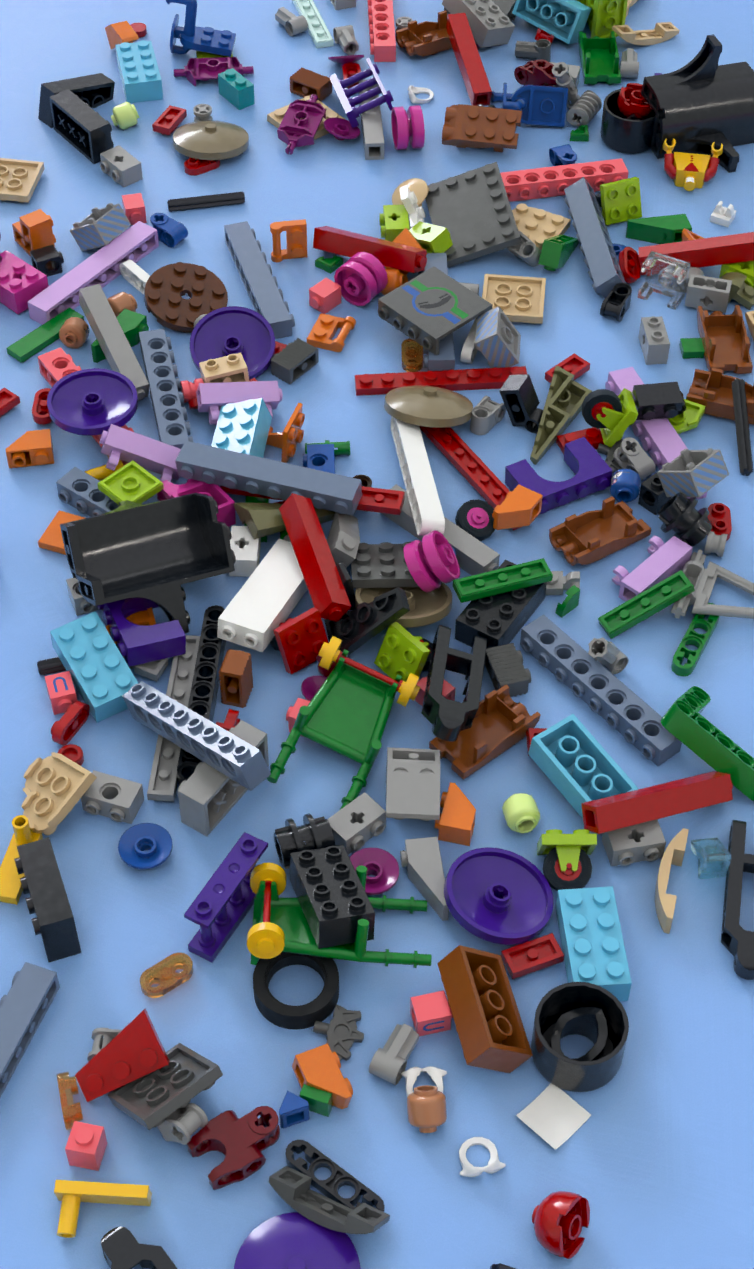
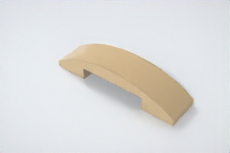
(662, 32)
(666, 902)

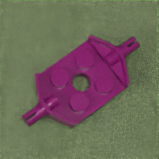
(209, 68)
(301, 132)

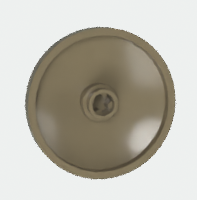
(210, 140)
(428, 406)
(424, 607)

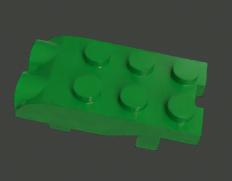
(599, 59)

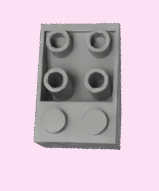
(413, 784)

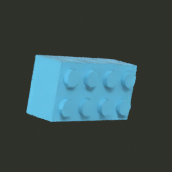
(555, 17)
(139, 71)
(243, 427)
(94, 665)
(578, 763)
(593, 939)

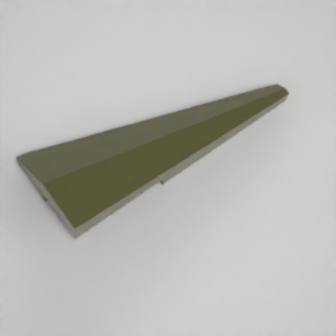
(560, 409)
(266, 518)

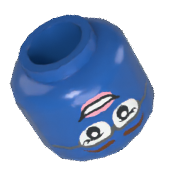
(625, 485)

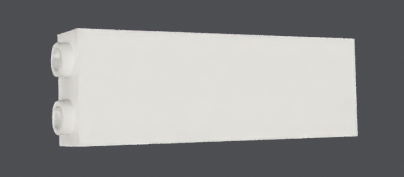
(264, 599)

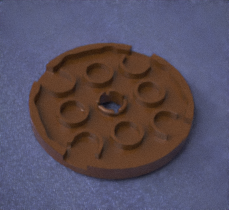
(174, 280)

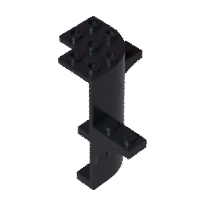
(703, 106)
(149, 551)

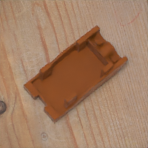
(425, 37)
(481, 127)
(725, 340)
(715, 393)
(597, 533)
(494, 730)

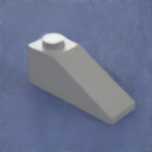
(344, 538)
(426, 871)

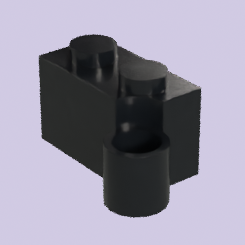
(658, 400)
(521, 402)

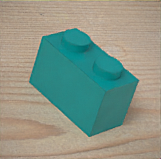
(236, 88)

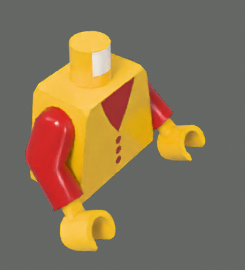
(690, 169)

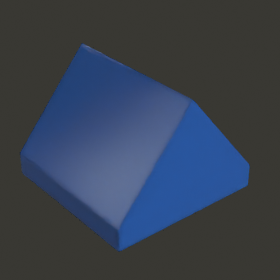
(293, 1110)

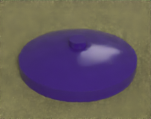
(233, 332)
(92, 401)
(498, 896)
(296, 1243)

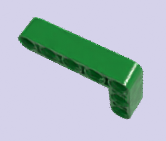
(707, 741)

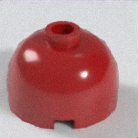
(632, 101)
(560, 1222)

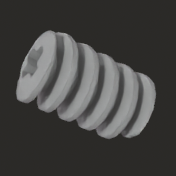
(584, 109)

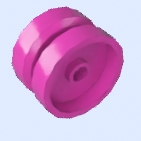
(407, 127)
(361, 278)
(431, 561)

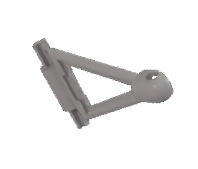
(703, 583)

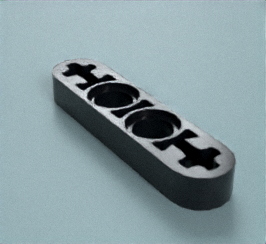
(337, 1179)

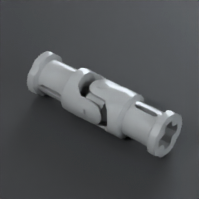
(565, 79)

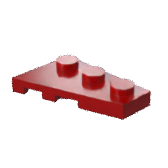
(124, 1059)

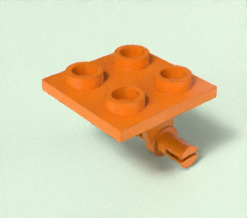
(290, 436)

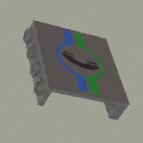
(431, 307)

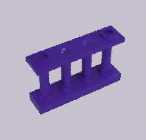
(349, 103)
(225, 898)

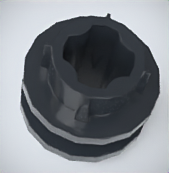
(682, 518)
(310, 836)

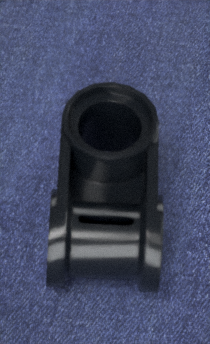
(617, 301)

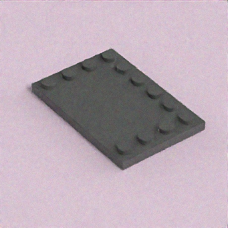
(474, 212)

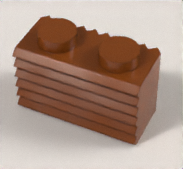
(307, 82)
(236, 678)

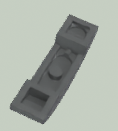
(296, 1192)

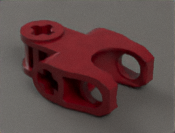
(535, 73)
(239, 1141)

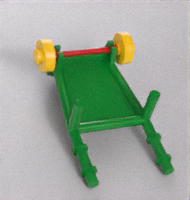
(347, 713)
(282, 926)

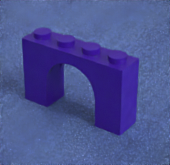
(589, 469)
(138, 642)

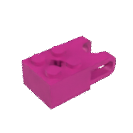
(19, 282)
(225, 503)

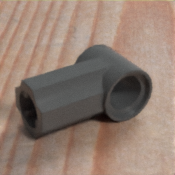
(534, 50)

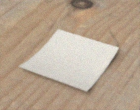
(554, 1116)

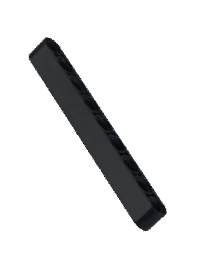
(204, 683)

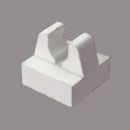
(722, 215)

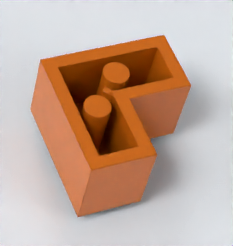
(34, 231)

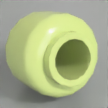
(125, 115)
(521, 813)

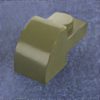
(739, 290)

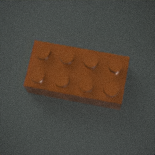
(484, 1009)

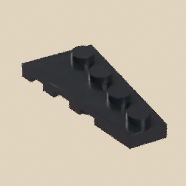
(368, 619)

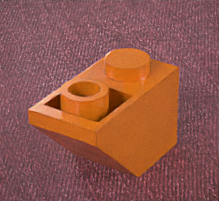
(120, 33)
(31, 449)
(517, 509)
(457, 817)
(322, 1071)

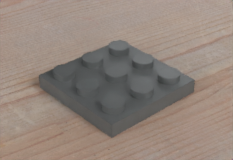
(381, 566)
(166, 1089)

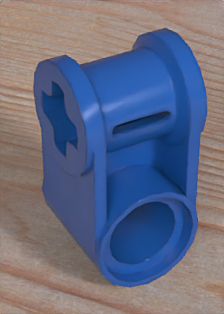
(562, 155)
(169, 230)

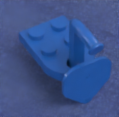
(199, 38)
(542, 104)

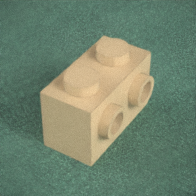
(224, 369)

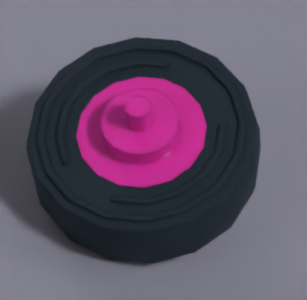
(476, 519)

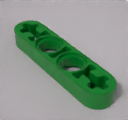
(696, 639)

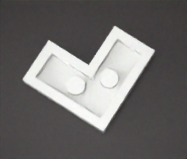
(410, 203)

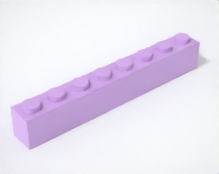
(97, 269)
(656, 434)

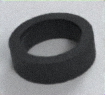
(296, 1016)

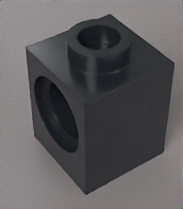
(47, 260)
(652, 494)

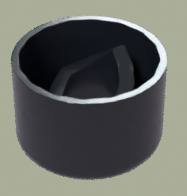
(624, 133)
(583, 1011)

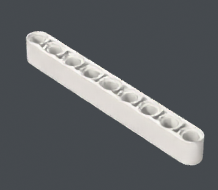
(417, 478)

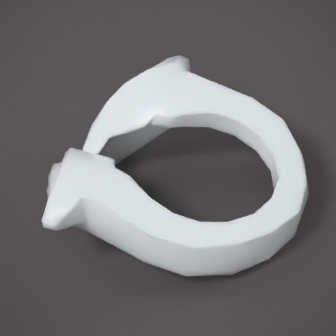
(416, 90)
(435, 1073)
(493, 1165)

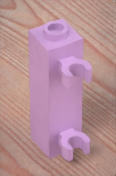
(214, 395)
(145, 451)
(664, 561)

